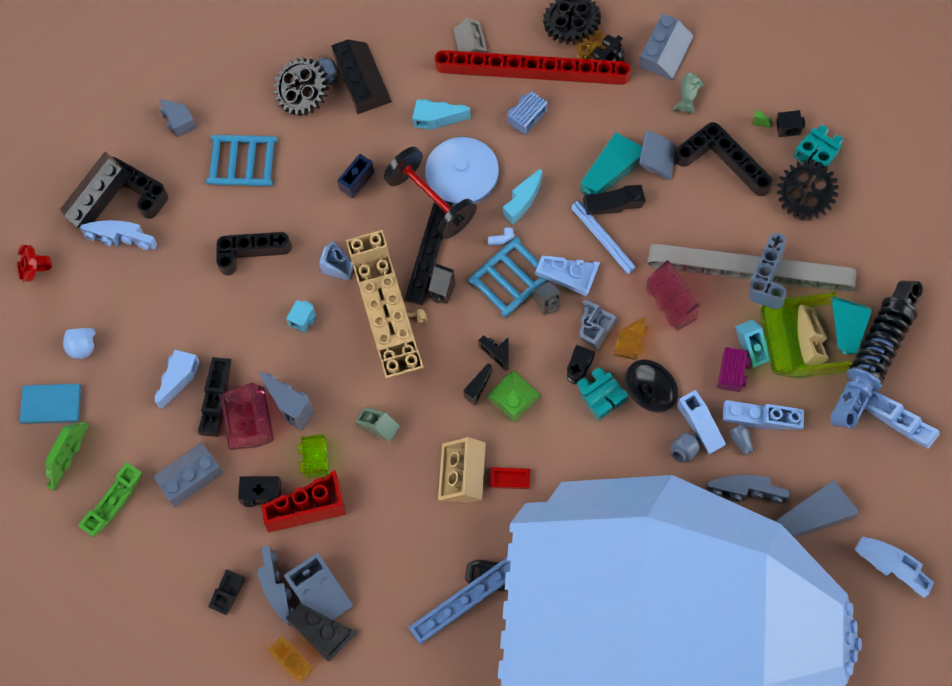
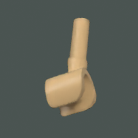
(419, 314)

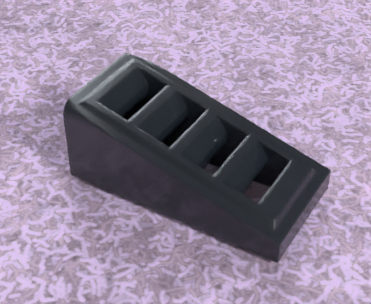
(476, 386)

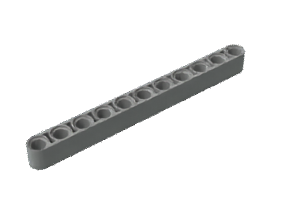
(744, 266)

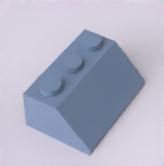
(666, 47)
(188, 474)

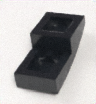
(227, 592)

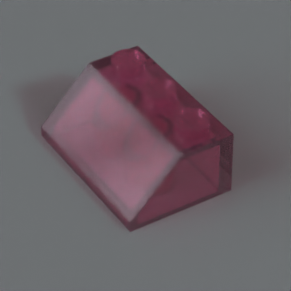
(672, 296)
(246, 417)

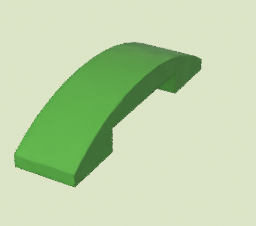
(112, 501)

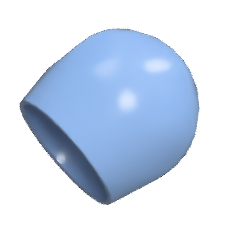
(79, 342)

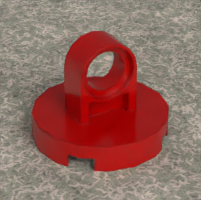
(31, 263)

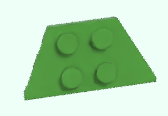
(63, 451)

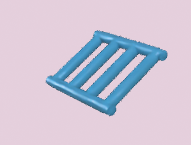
(248, 180)
(488, 267)

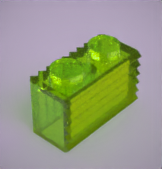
(314, 456)

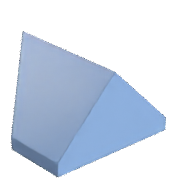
(335, 262)

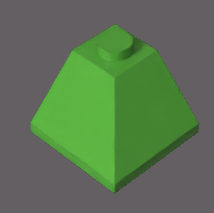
(513, 396)

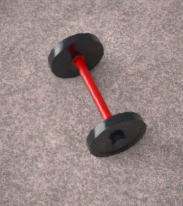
(404, 167)

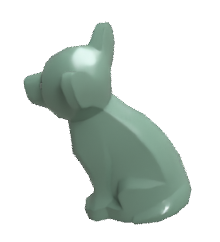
(689, 89)

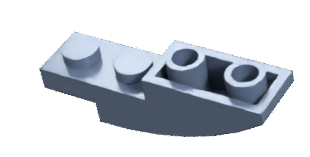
(739, 486)
(277, 594)

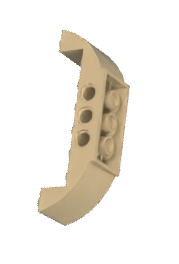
(384, 304)

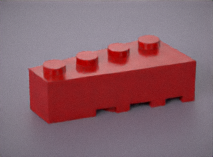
(305, 505)

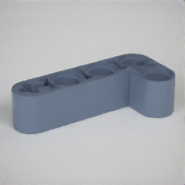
(767, 288)

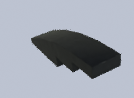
(215, 385)

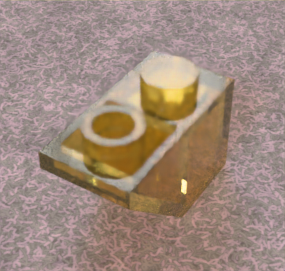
(629, 340)
(290, 659)

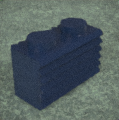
(356, 176)

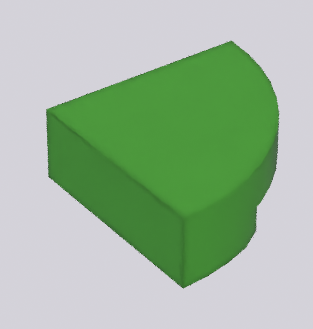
(761, 120)

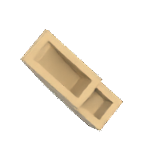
(811, 336)

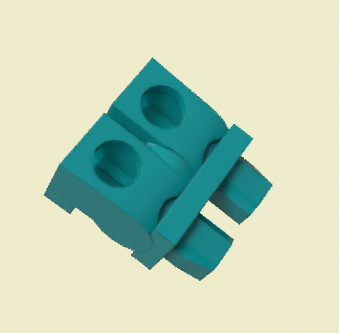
(819, 147)
(602, 394)

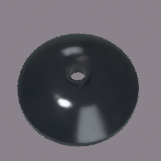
(651, 386)

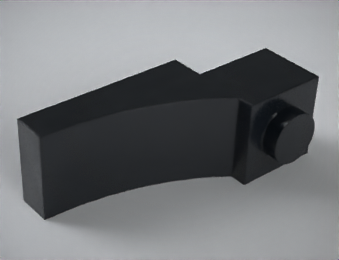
(614, 201)

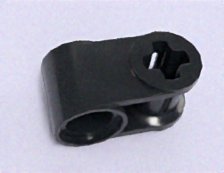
(580, 361)

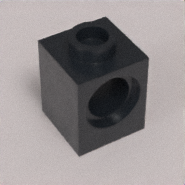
(789, 123)

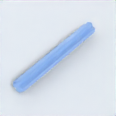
(603, 237)

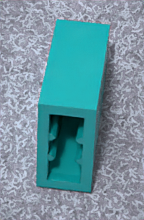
(849, 324)

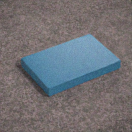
(50, 403)

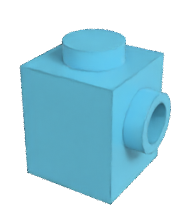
(301, 316)

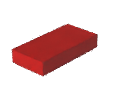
(510, 478)

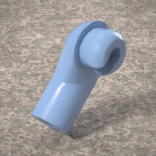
(501, 239)

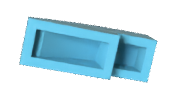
(522, 197)

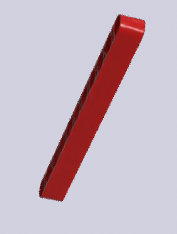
(540, 63)

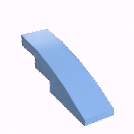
(901, 420)

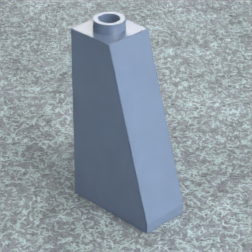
(819, 511)

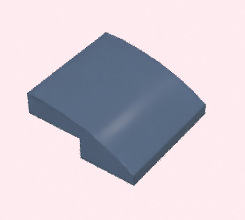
(658, 155)

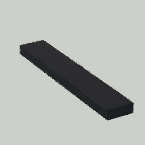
(426, 257)

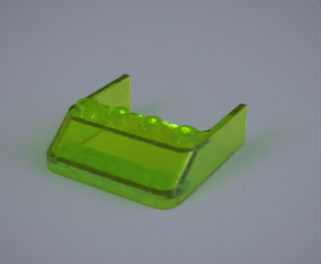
(782, 340)

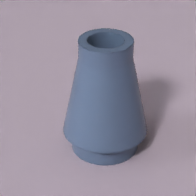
(742, 439)

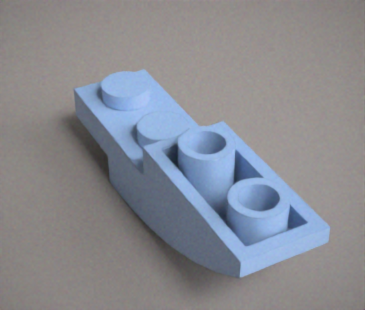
(113, 232)
(764, 416)
(891, 559)

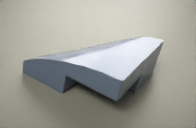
(596, 324)

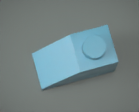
(753, 340)

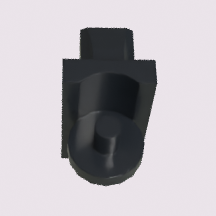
(612, 52)

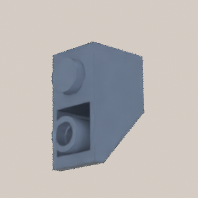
(179, 117)

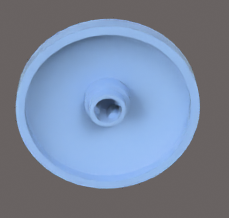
(462, 170)

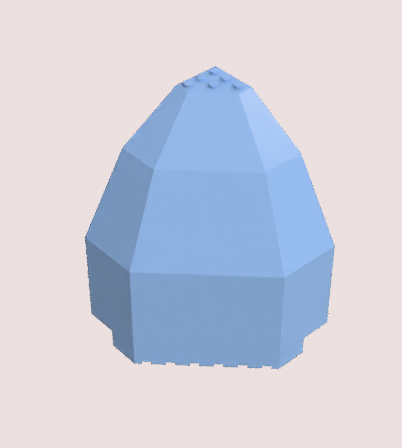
(666, 591)

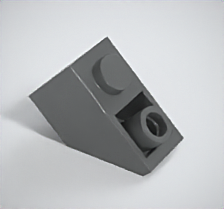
(547, 298)

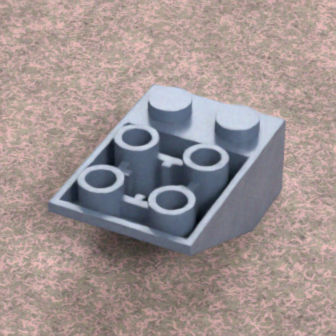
(293, 406)
(318, 588)

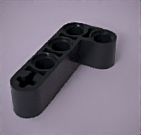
(147, 192)
(252, 250)

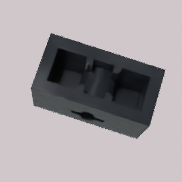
(251, 485)

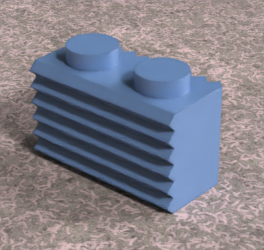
(527, 112)

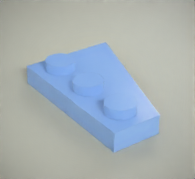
(570, 274)

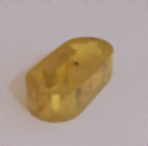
(590, 45)

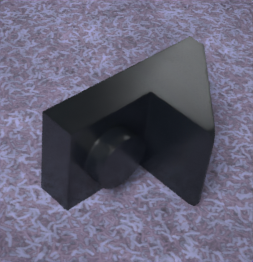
(498, 354)

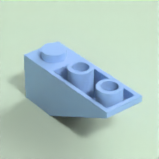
(179, 374)
(701, 421)

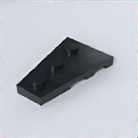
(320, 631)

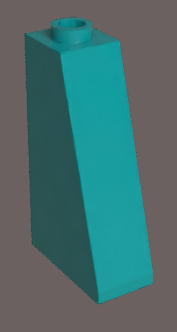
(612, 165)

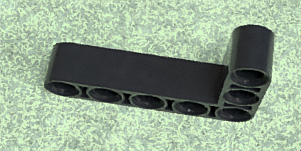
(726, 155)

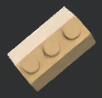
(462, 471)

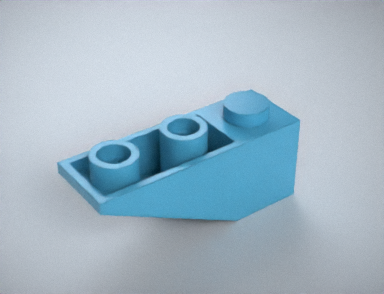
(435, 115)

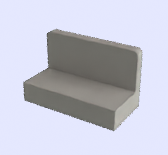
(470, 36)

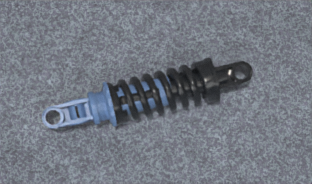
(876, 352)

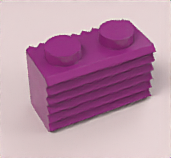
(732, 369)

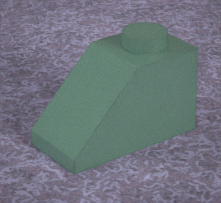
(377, 423)

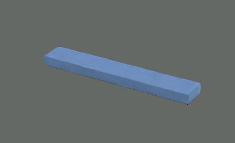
(460, 602)

